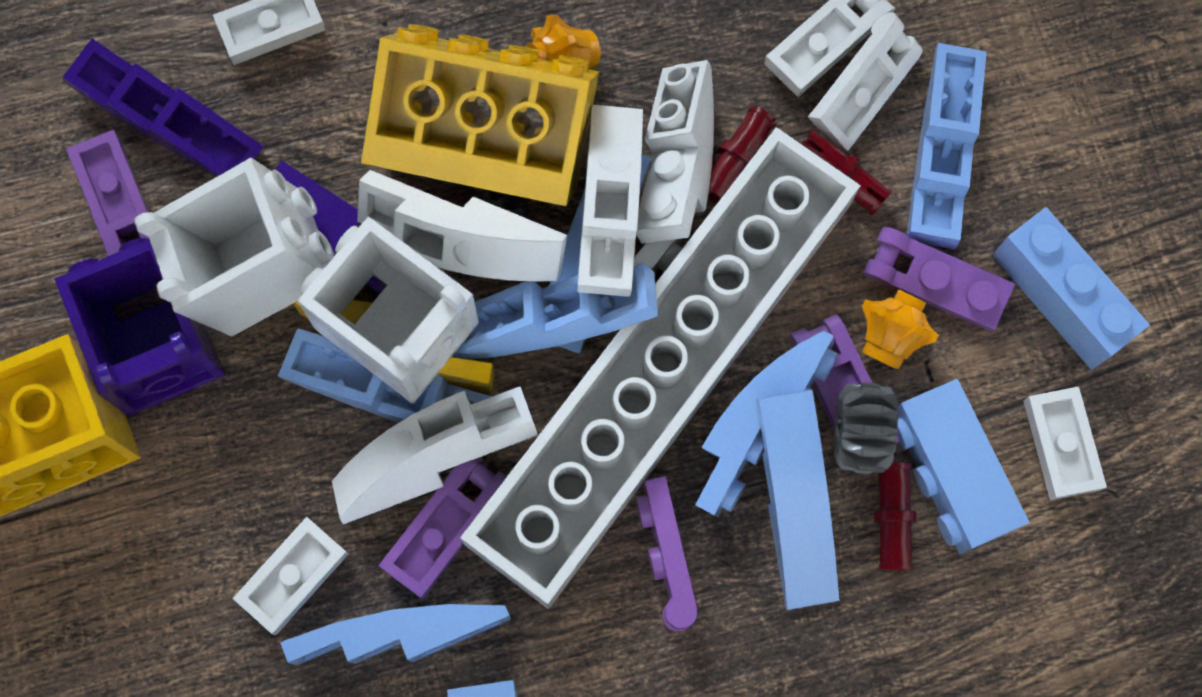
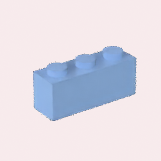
(1069, 288)
(958, 468)

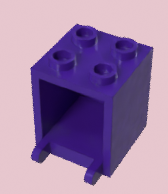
(146, 354)

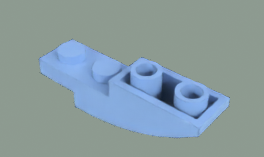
(738, 431)

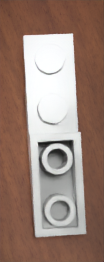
(681, 150)
(611, 201)
(464, 240)
(415, 451)

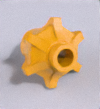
(561, 39)
(896, 328)

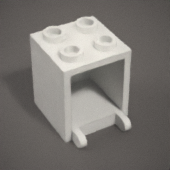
(236, 247)
(408, 327)

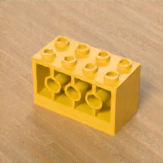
(456, 138)
(55, 425)

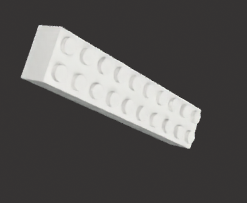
(660, 369)

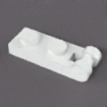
(823, 41)
(866, 82)

